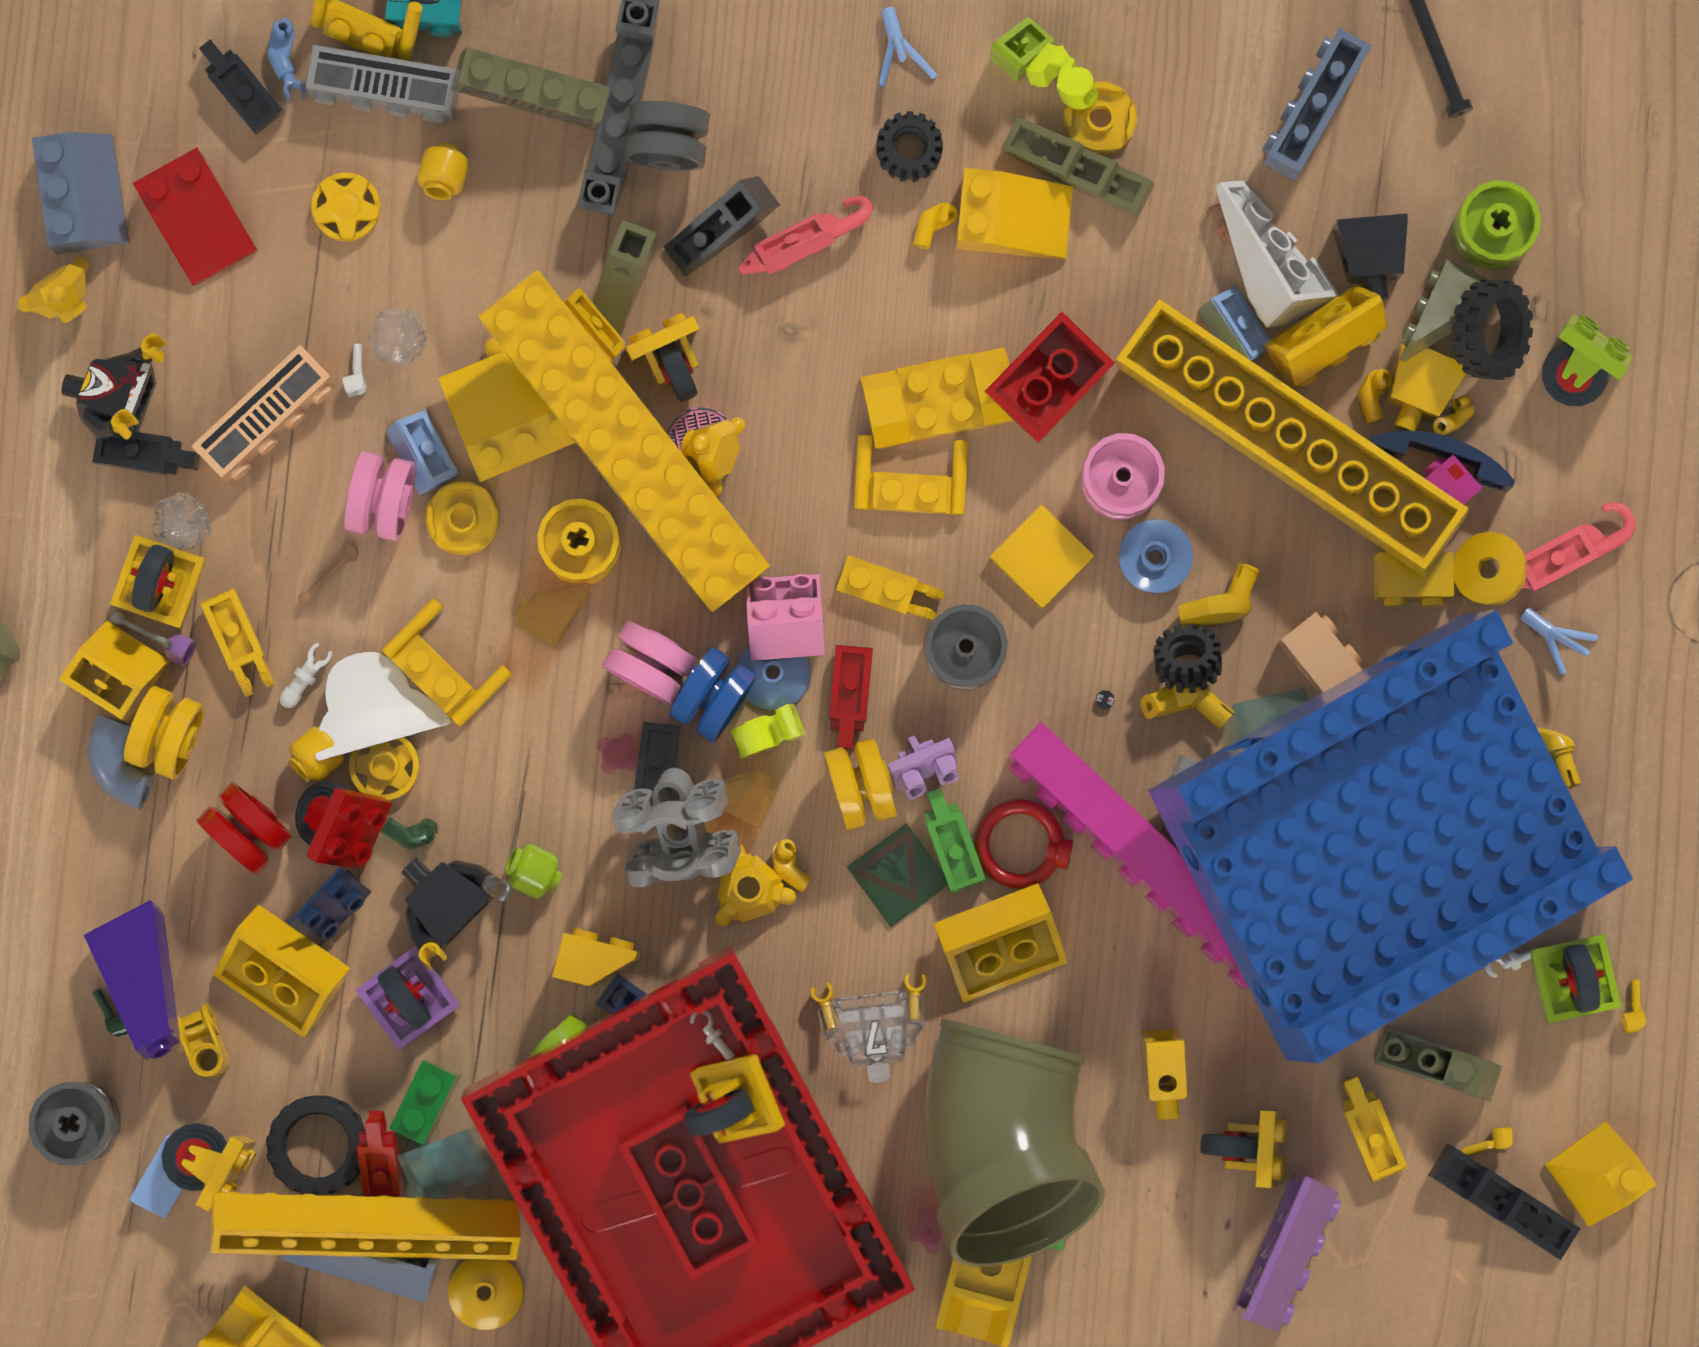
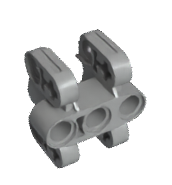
(662, 857)

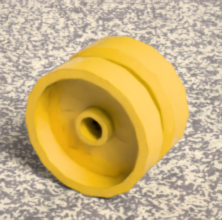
(574, 520)
(164, 732)
(860, 784)

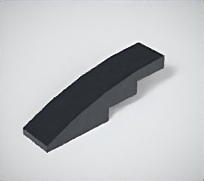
(1504, 1201)

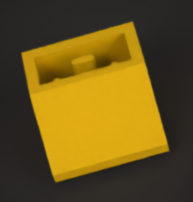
(114, 671)
(591, 962)

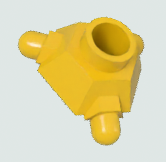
(59, 292)
(714, 450)
(750, 891)

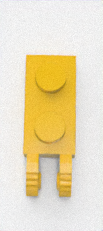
(885, 588)
(236, 638)

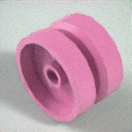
(380, 496)
(1116, 498)
(651, 659)

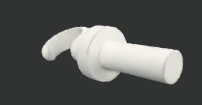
(1513, 960)
(714, 1036)

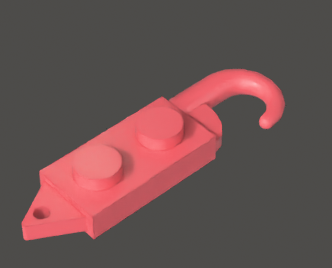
(804, 238)
(1575, 549)

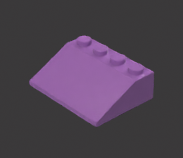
(1286, 1252)

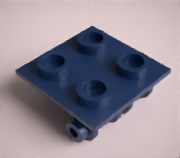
(330, 906)

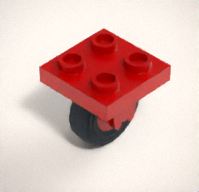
(340, 824)

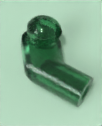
(412, 836)

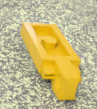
(1371, 1131)

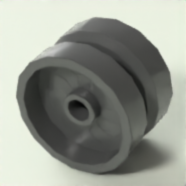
(667, 135)
(962, 669)
(52, 1128)

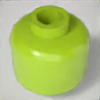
(532, 870)

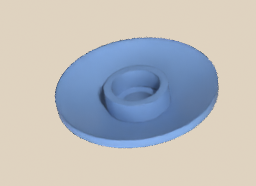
(1159, 537)
(785, 689)

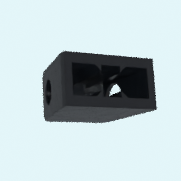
(1372, 250)

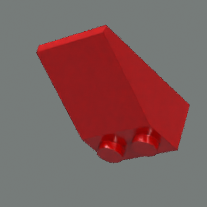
(195, 216)
(1049, 377)

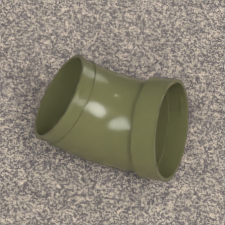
(1005, 1145)

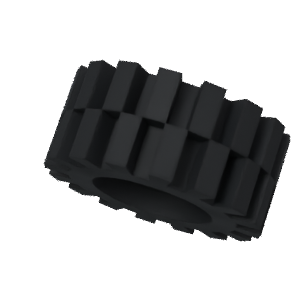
(915, 125)
(1182, 643)

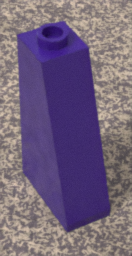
(138, 974)

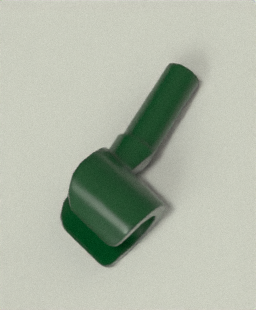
(113, 1023)

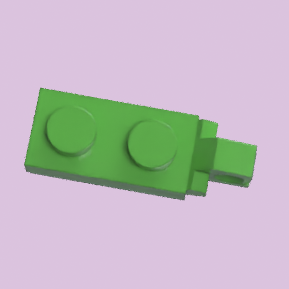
(952, 843)

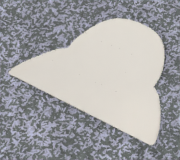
(373, 705)

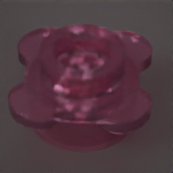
(622, 744)
(919, 1231)

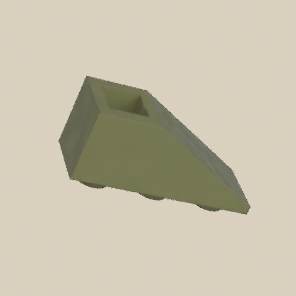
(624, 273)
(1437, 310)
(1438, 1064)

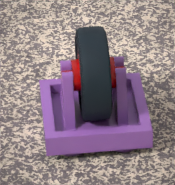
(407, 998)

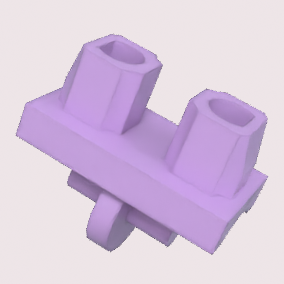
(921, 763)

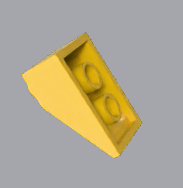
(1013, 214)

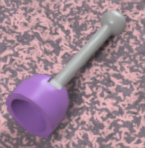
(177, 648)

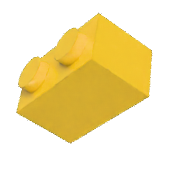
(1398, 583)

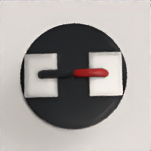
(1105, 699)

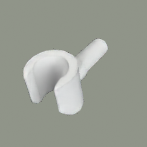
(355, 383)

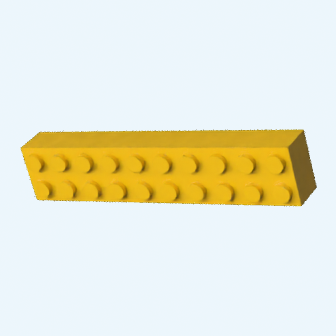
(1291, 437)
(623, 440)

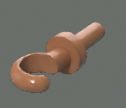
(1223, 231)

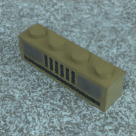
(530, 88)

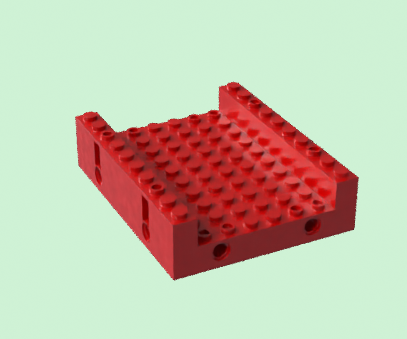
(670, 1229)

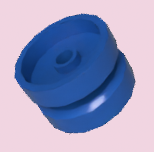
(708, 691)

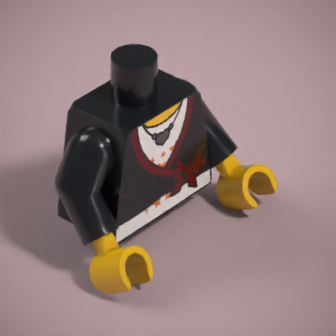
(116, 390)

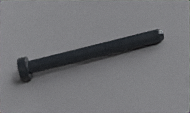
(1458, 105)

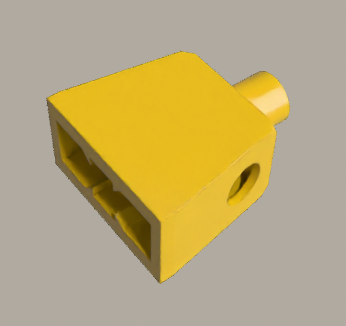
(1422, 386)
(1164, 1055)

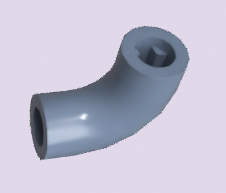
(108, 764)

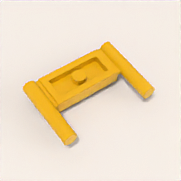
(367, 31)
(910, 491)
(434, 674)

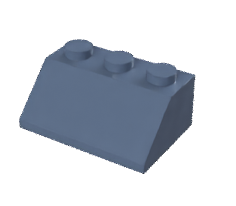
(80, 191)

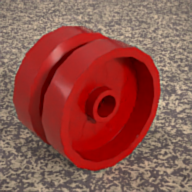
(241, 831)

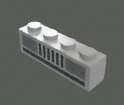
(382, 83)

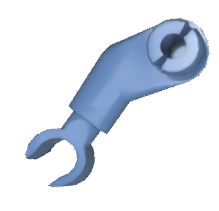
(279, 54)

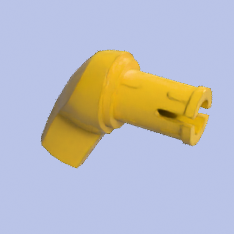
(1224, 607)
(1166, 702)
(1560, 748)

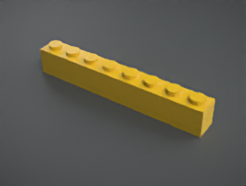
(364, 1226)

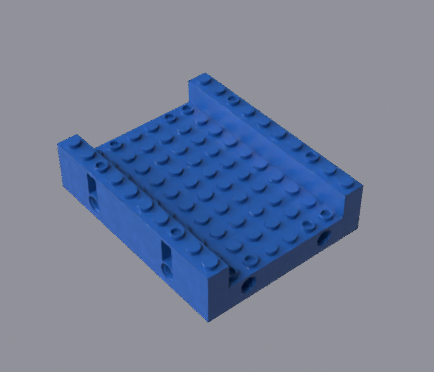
(1385, 839)

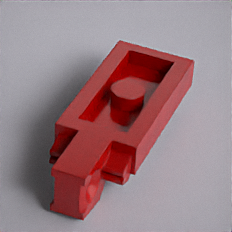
(850, 692)
(378, 1159)

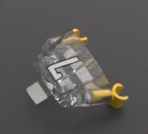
(873, 1027)

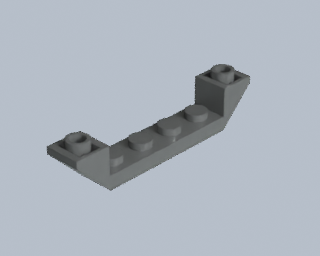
(627, 82)

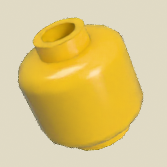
(443, 171)
(304, 752)

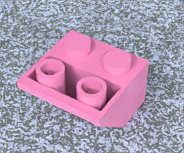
(785, 617)

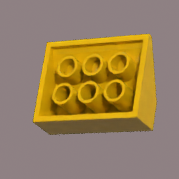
(500, 416)

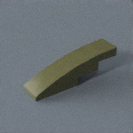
(1077, 166)

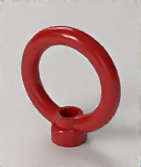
(1057, 853)

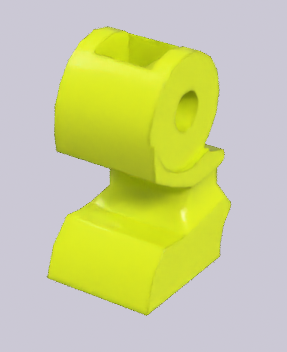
(1073, 84)
(768, 731)

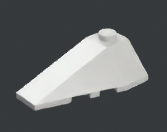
(1274, 272)

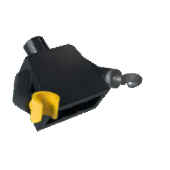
(446, 902)

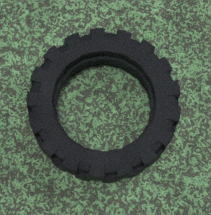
(1470, 327)
(277, 1145)

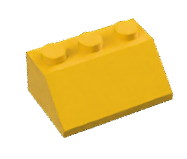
(1327, 335)
(1000, 943)
(281, 970)

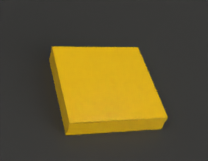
(1041, 556)

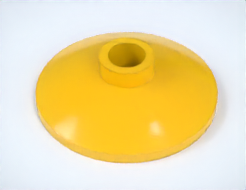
(505, 1297)

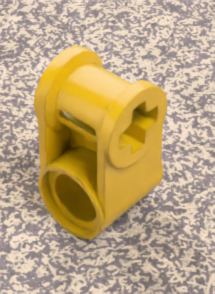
(202, 1039)

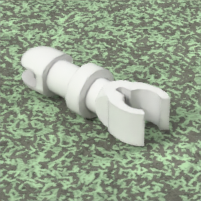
(304, 676)

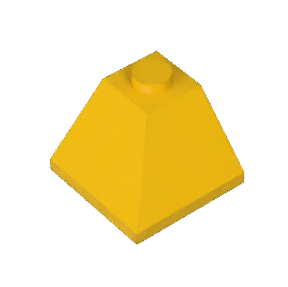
(1600, 1174)

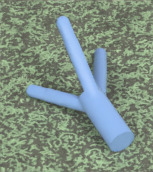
(897, 42)
(1551, 632)

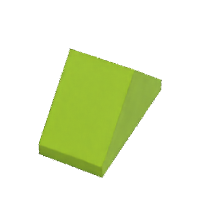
(1019, 47)

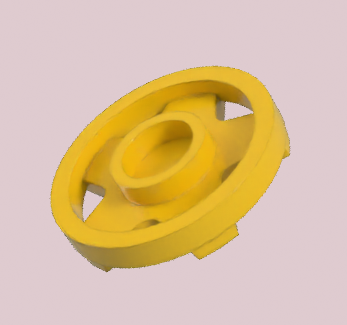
(345, 206)
(385, 768)

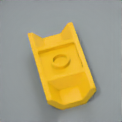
(934, 398)
(983, 1300)
(256, 1323)

